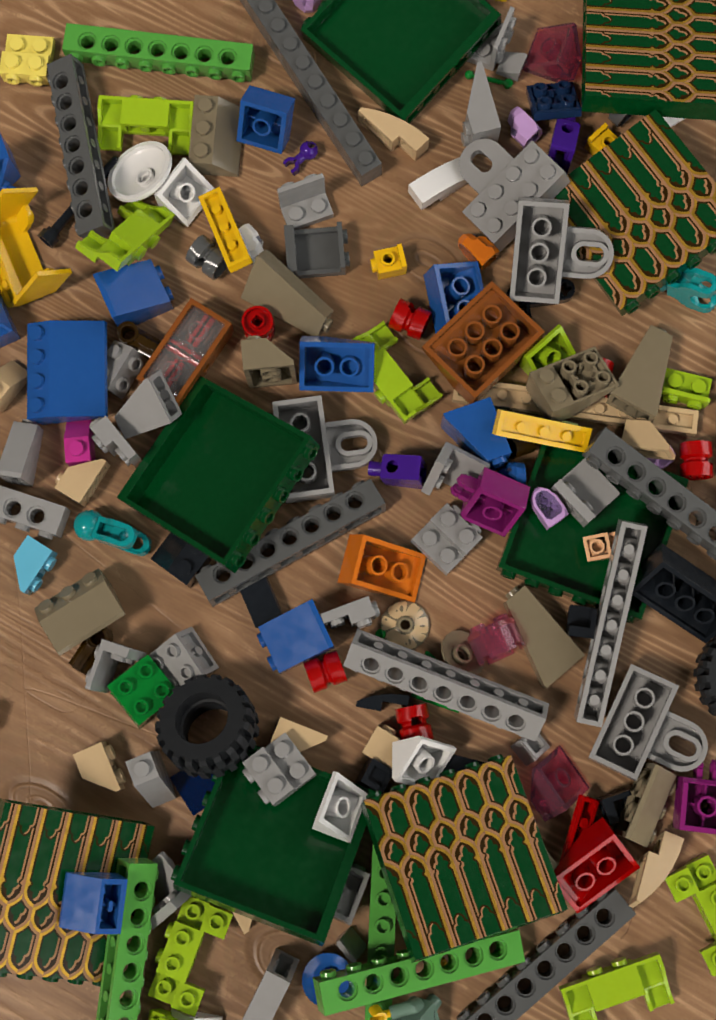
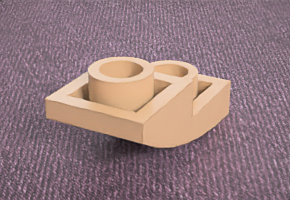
(598, 546)

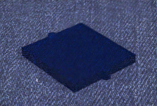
(192, 789)

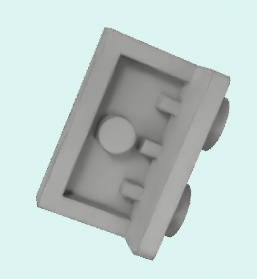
(122, 367)

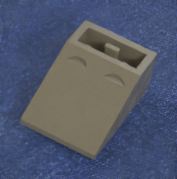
(570, 384)

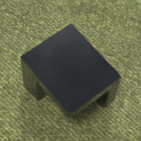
(581, 621)
(374, 775)
(612, 805)

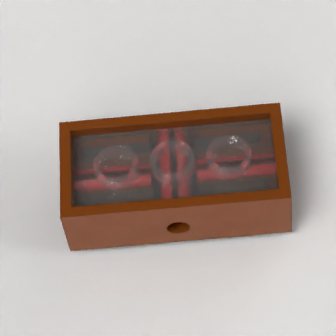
(188, 348)

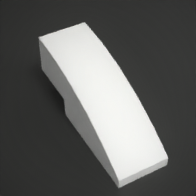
(436, 184)

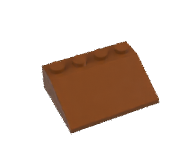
(482, 342)

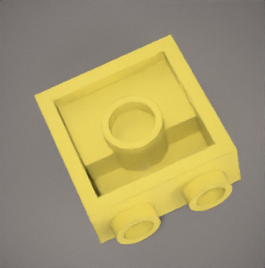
(26, 59)

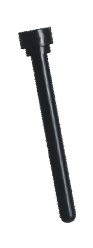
(51, 234)

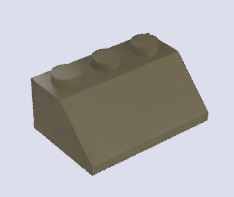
(214, 137)
(266, 364)
(79, 611)
(646, 804)

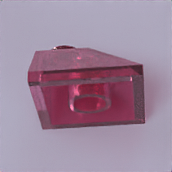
(555, 53)
(555, 784)

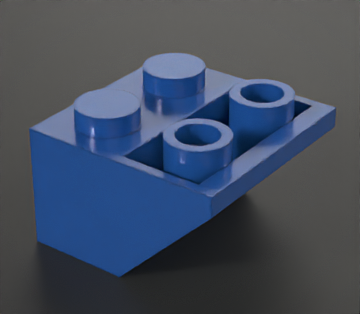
(93, 902)

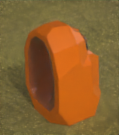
(478, 249)

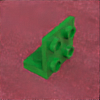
(141, 690)

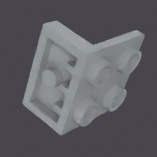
(493, 48)
(304, 202)
(451, 464)
(584, 492)
(184, 657)
(105, 664)
(164, 892)

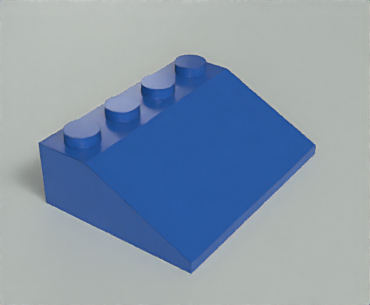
(66, 371)

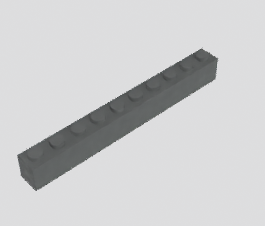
(315, 89)

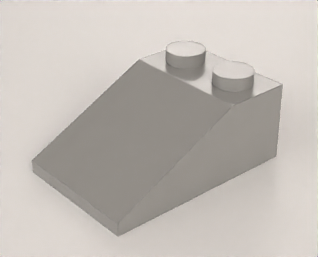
(481, 114)

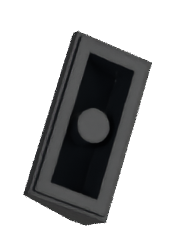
(261, 602)

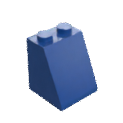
(134, 292)
(472, 430)
(295, 637)

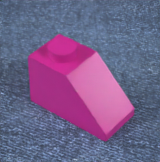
(78, 443)

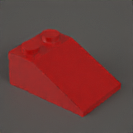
(594, 865)

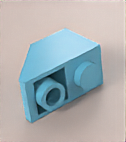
(31, 564)

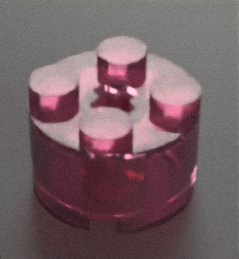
(495, 640)

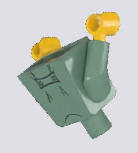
(411, 1009)

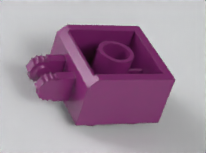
(491, 500)
(689, 795)

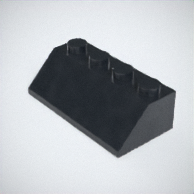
(180, 559)
(678, 592)

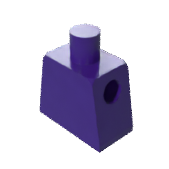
(564, 139)
(409, 473)

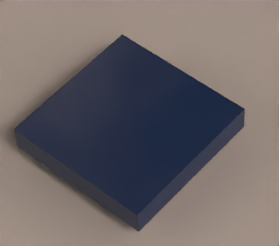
(553, 100)

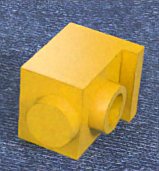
(596, 140)
(394, 268)

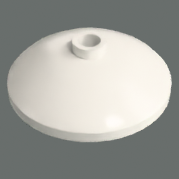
(140, 171)

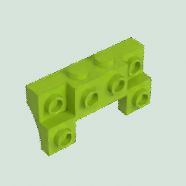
(144, 117)
(130, 238)
(391, 382)
(698, 880)
(181, 950)
(617, 984)

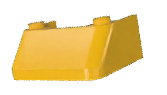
(20, 268)

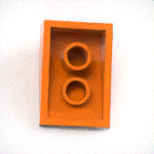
(381, 567)

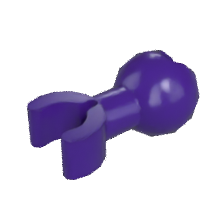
(305, 153)

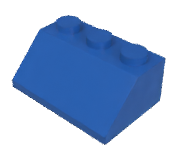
(451, 288)

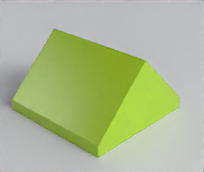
(548, 350)

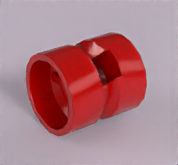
(410, 319)
(259, 322)
(696, 460)
(325, 671)
(421, 714)

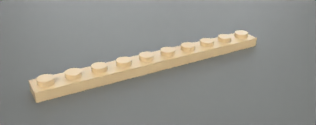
(517, 398)

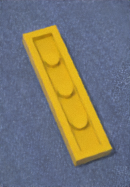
(225, 230)
(541, 430)

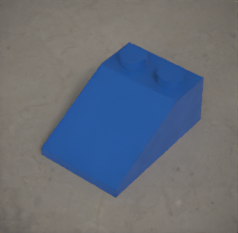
(336, 364)

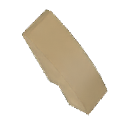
(394, 132)
(655, 866)

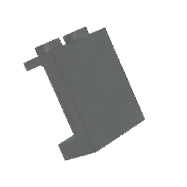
(316, 251)

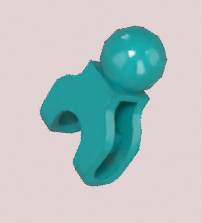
(689, 288)
(92, 526)

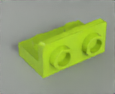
(686, 389)

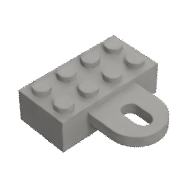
(499, 189)
(548, 249)
(308, 417)
(641, 728)

